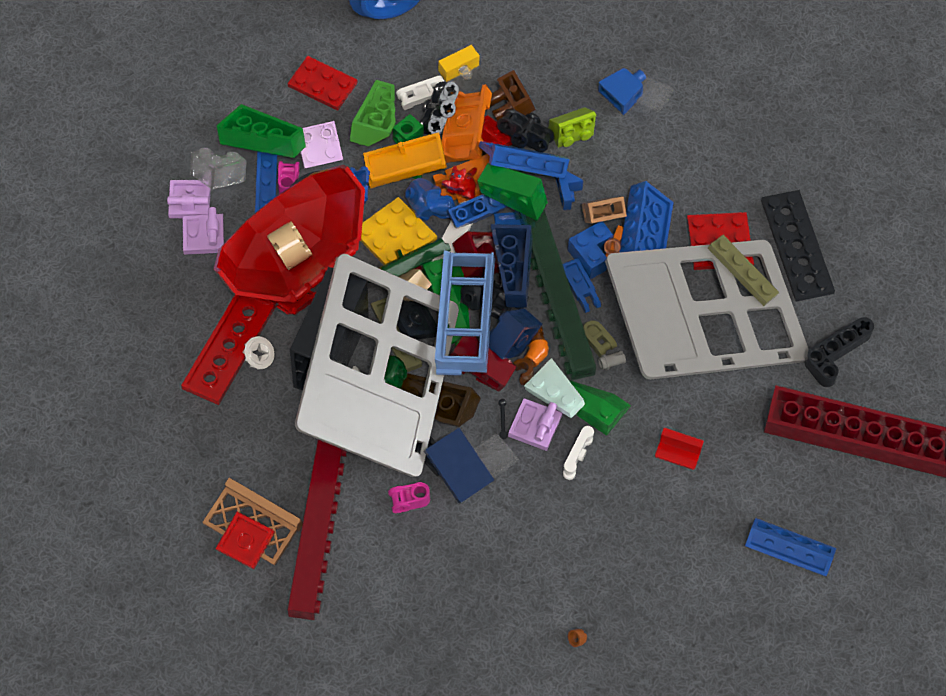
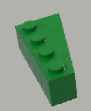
(260, 132)

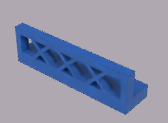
(790, 547)

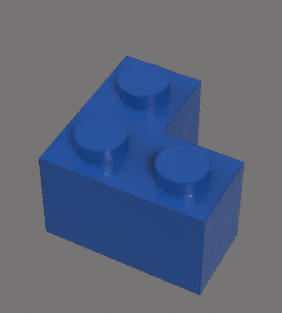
(589, 248)

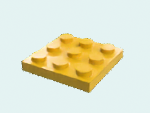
(395, 229)

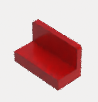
(679, 448)

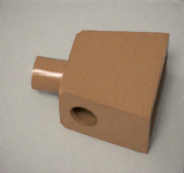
(601, 210)

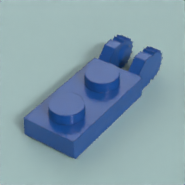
(581, 284)

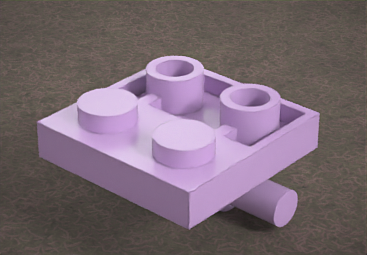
(321, 145)
(188, 198)
(203, 233)
(535, 424)

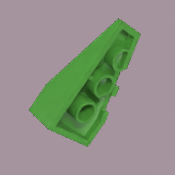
(376, 115)

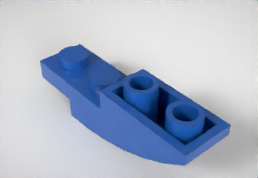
(474, 210)

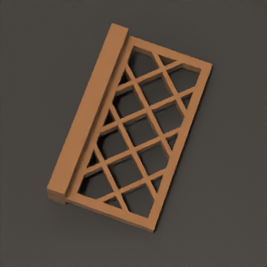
(258, 504)

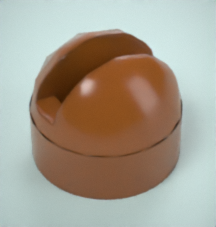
(608, 244)
(577, 633)

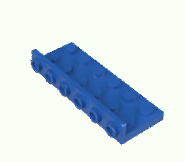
(646, 219)

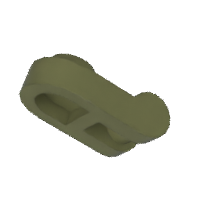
(595, 332)

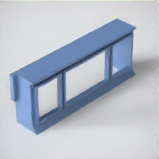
(457, 364)

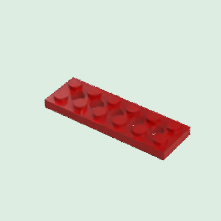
(233, 357)

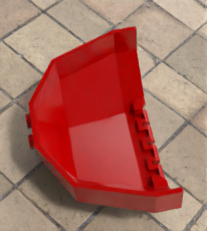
(328, 216)

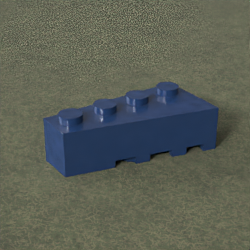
(513, 256)

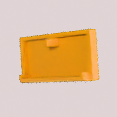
(405, 160)

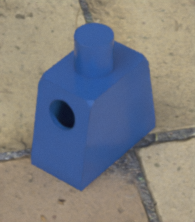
(622, 88)

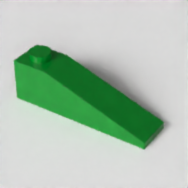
(433, 273)

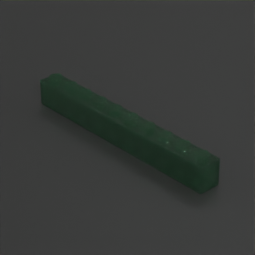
(559, 299)

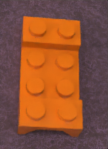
(464, 128)

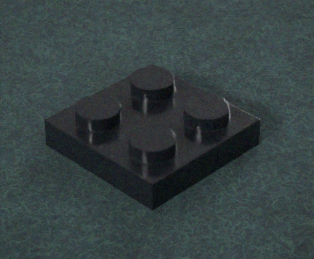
(416, 321)

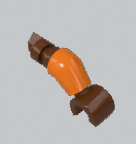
(535, 355)

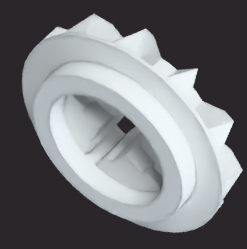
(263, 346)

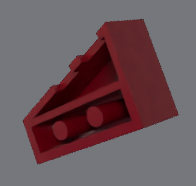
(498, 369)

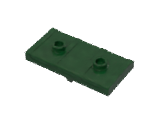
(415, 258)

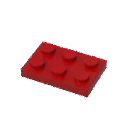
(322, 83)

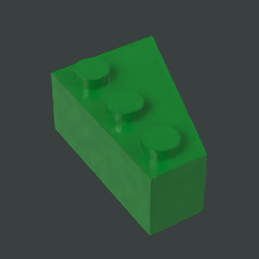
(514, 190)

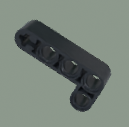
(840, 346)

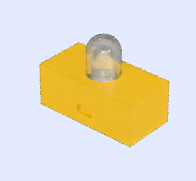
(459, 64)

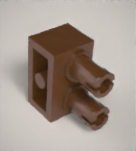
(513, 91)

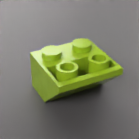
(573, 126)

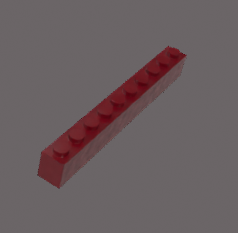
(316, 531)

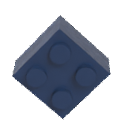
(513, 333)

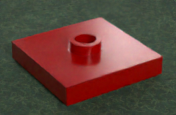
(245, 540)

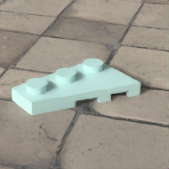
(553, 386)

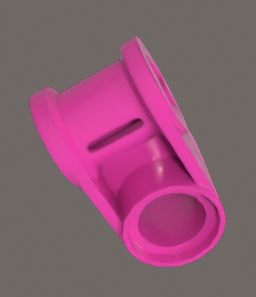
(287, 175)
(408, 497)

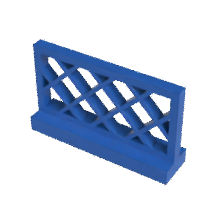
(525, 160)

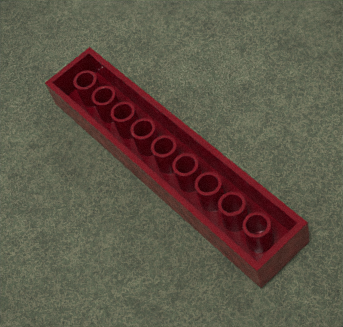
(857, 430)

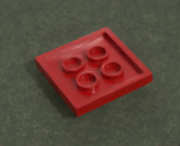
(707, 228)

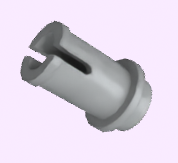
(611, 360)

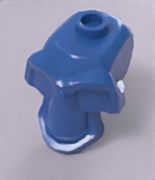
(426, 200)

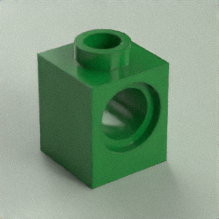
(407, 125)

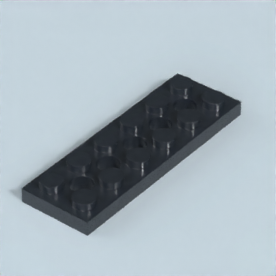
(790, 255)

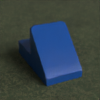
(567, 187)

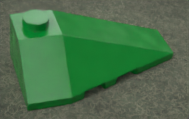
(601, 407)

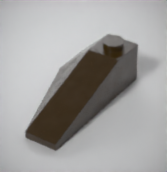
(455, 402)

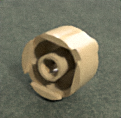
(289, 245)

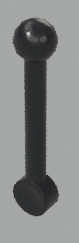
(502, 403)

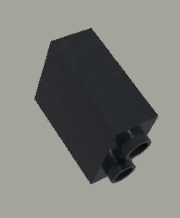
(344, 339)

